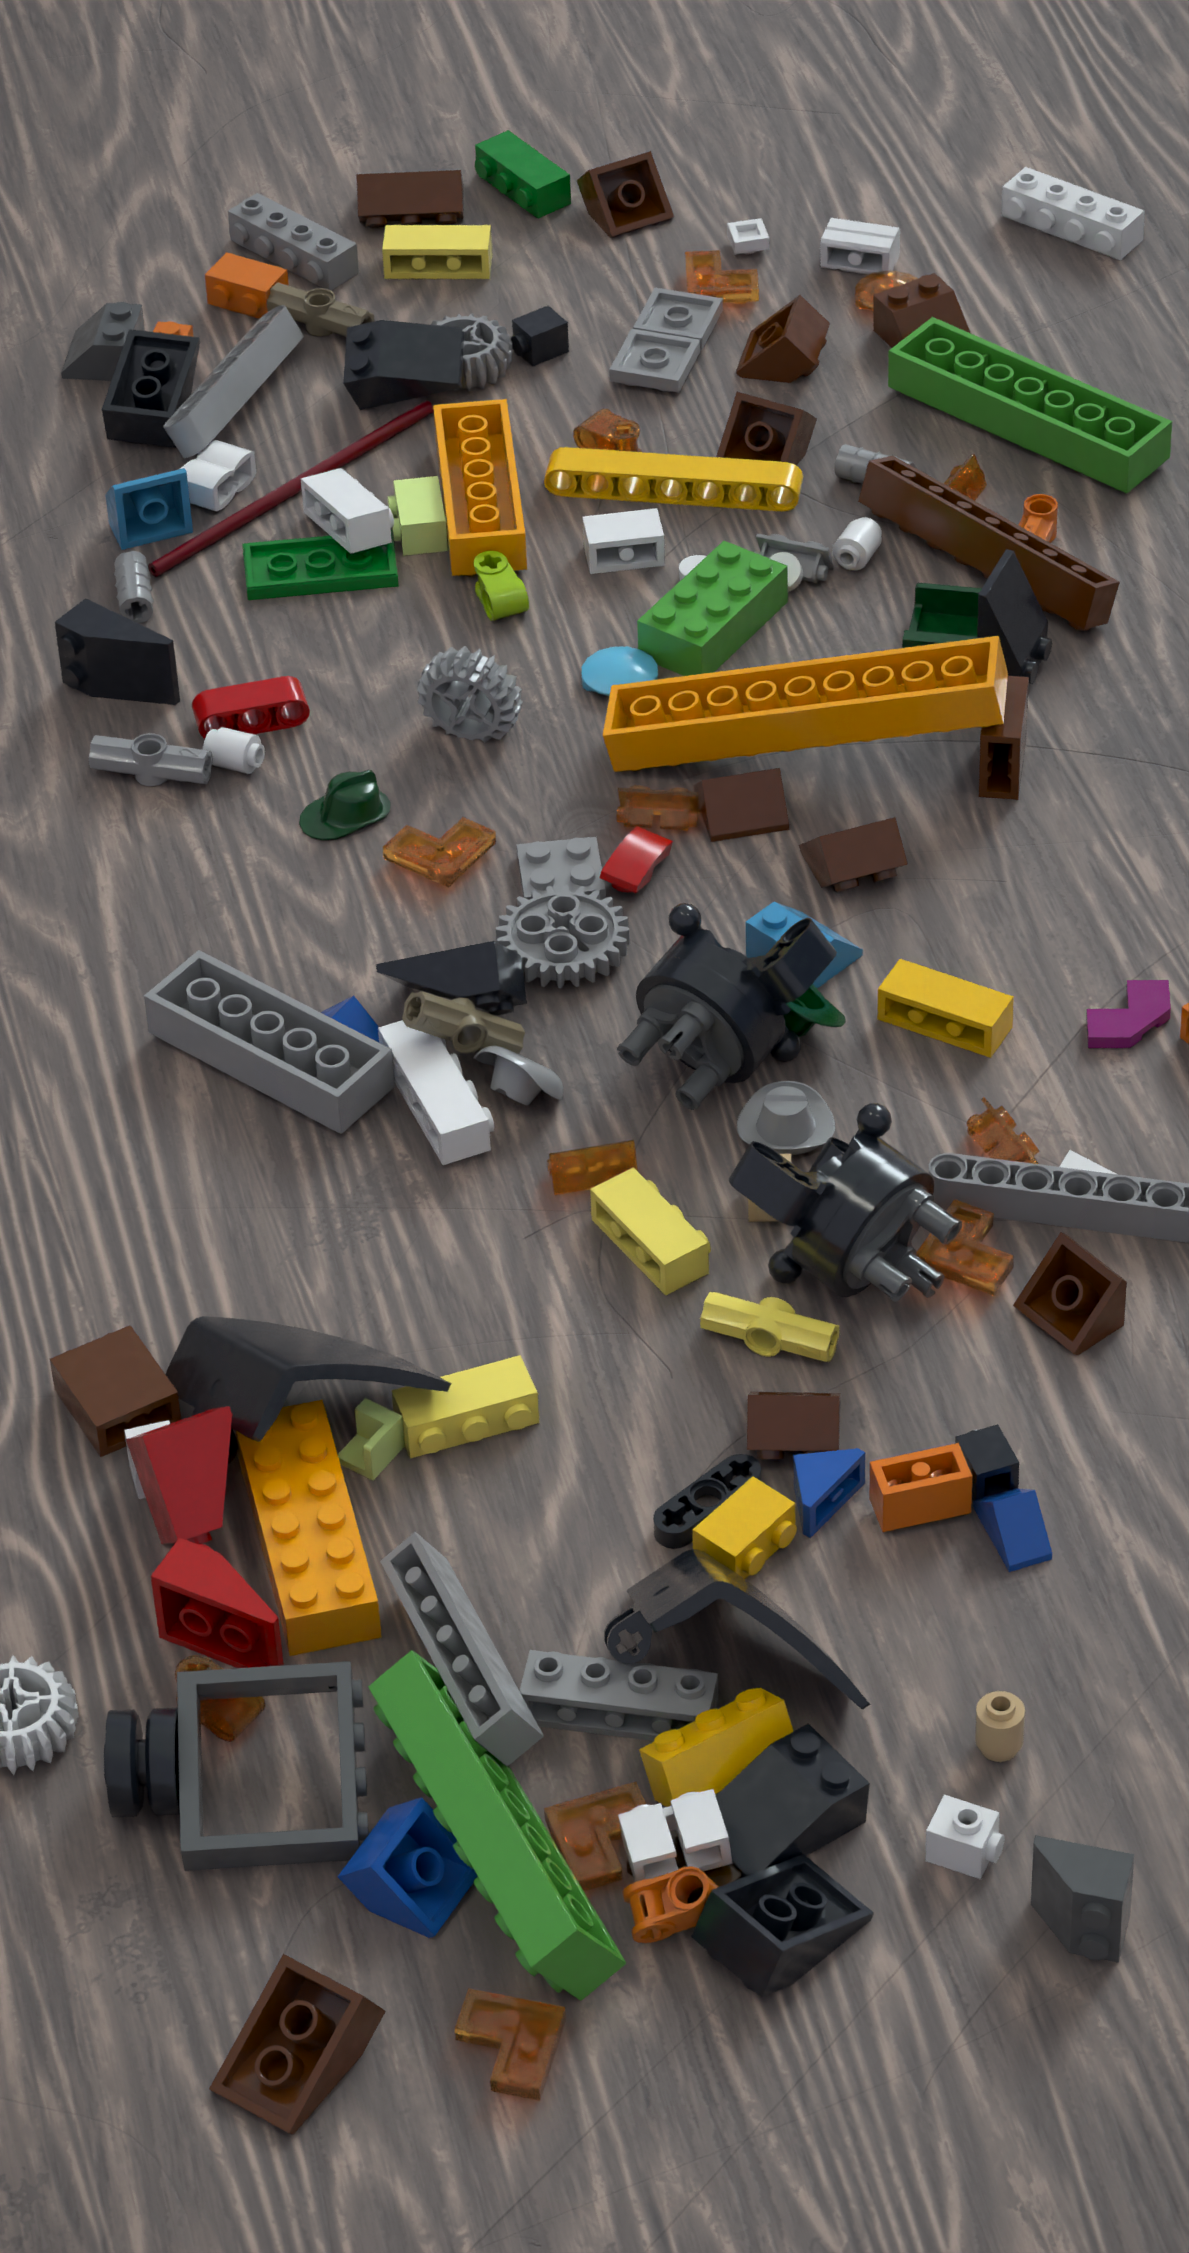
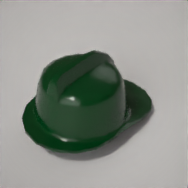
(348, 805)
(812, 1009)

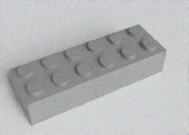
(270, 1041)

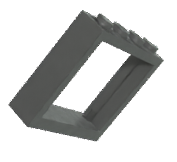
(279, 1847)

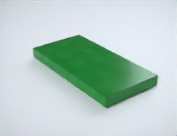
(315, 567)

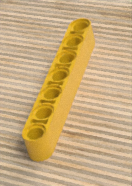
(673, 479)

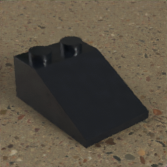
(401, 361)
(149, 386)
(1014, 614)
(115, 656)
(481, 972)
(791, 1801)
(778, 1923)

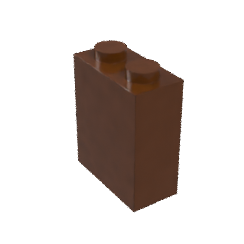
(1004, 745)
(114, 1388)

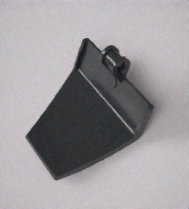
(258, 1362)
(692, 1584)

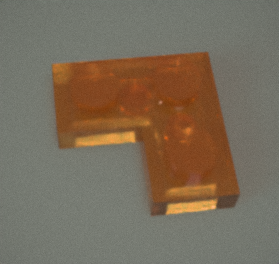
(707, 278)
(443, 858)
(965, 1257)
(586, 1829)
(523, 2032)

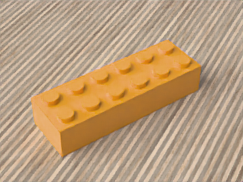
(479, 483)
(309, 1532)

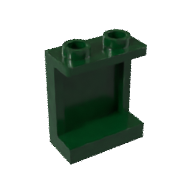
(942, 615)

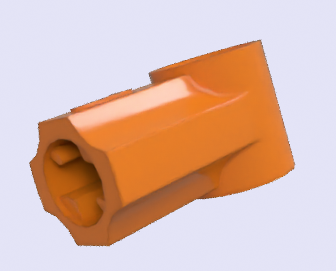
(1040, 516)

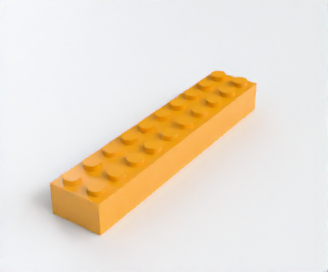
(806, 704)

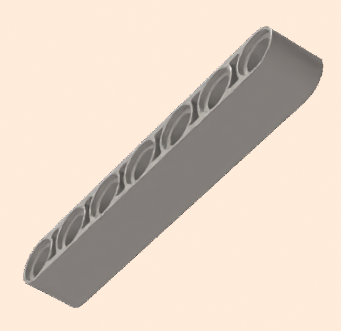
(233, 381)
(1064, 1196)

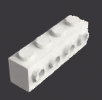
(1073, 213)
(438, 1093)

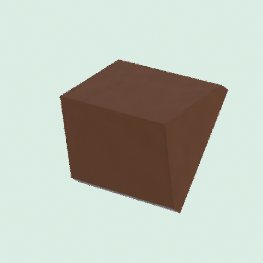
(743, 804)
(1074, 1296)

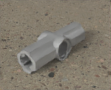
(150, 759)

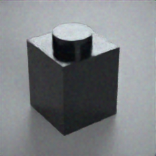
(540, 336)
(990, 1461)

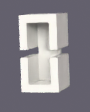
(698, 1828)

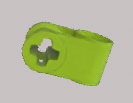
(499, 586)

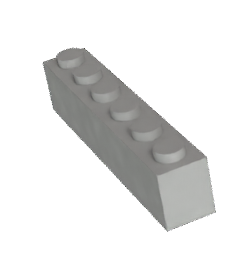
(461, 1649)

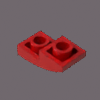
(635, 860)

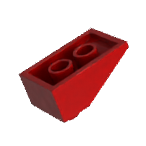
(213, 1609)

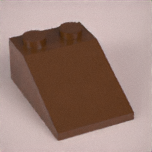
(296, 2045)

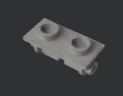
(812, 555)

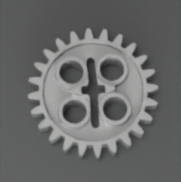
(565, 935)

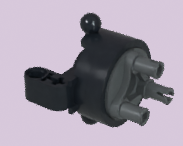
(720, 1006)
(850, 1211)

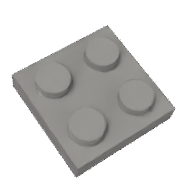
(680, 314)
(655, 360)
(560, 863)

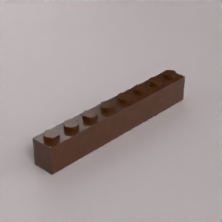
(981, 537)

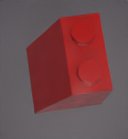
(185, 1474)

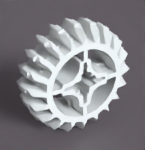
(35, 1713)

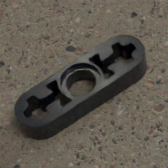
(713, 1483)

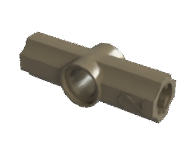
(318, 309)
(461, 1023)

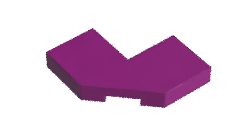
(1122, 1028)

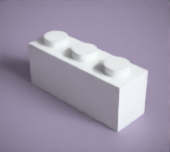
(346, 510)

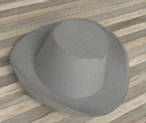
(519, 1076)
(786, 1118)

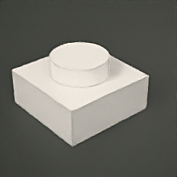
(748, 236)

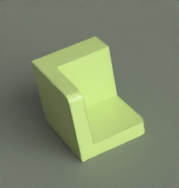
(376, 1442)

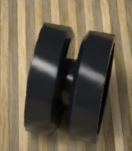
(138, 1762)

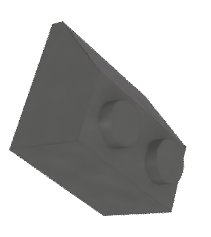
(100, 342)
(1083, 1895)

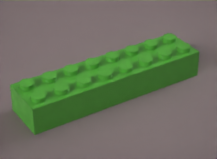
(1030, 404)
(496, 1832)

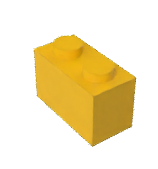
(747, 1528)

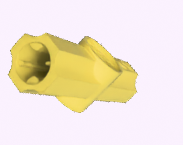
(769, 1326)

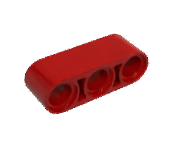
(252, 706)

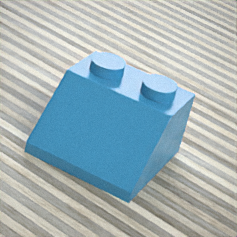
(150, 509)
(774, 920)

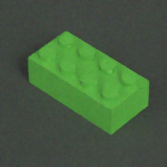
(713, 610)

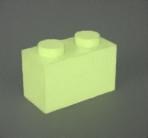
(418, 515)

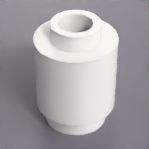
(857, 543)
(235, 749)

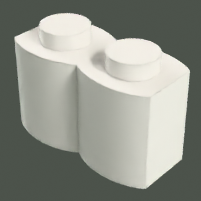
(219, 474)

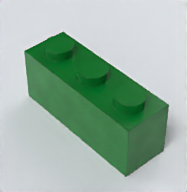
(523, 174)

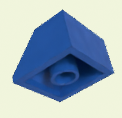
(409, 1869)

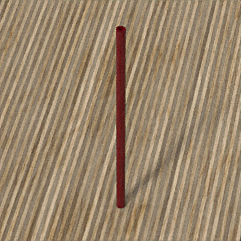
(288, 489)

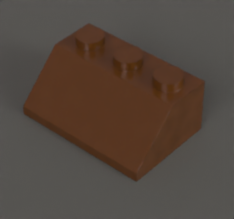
(410, 197)

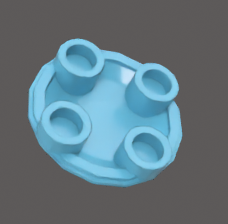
(617, 667)

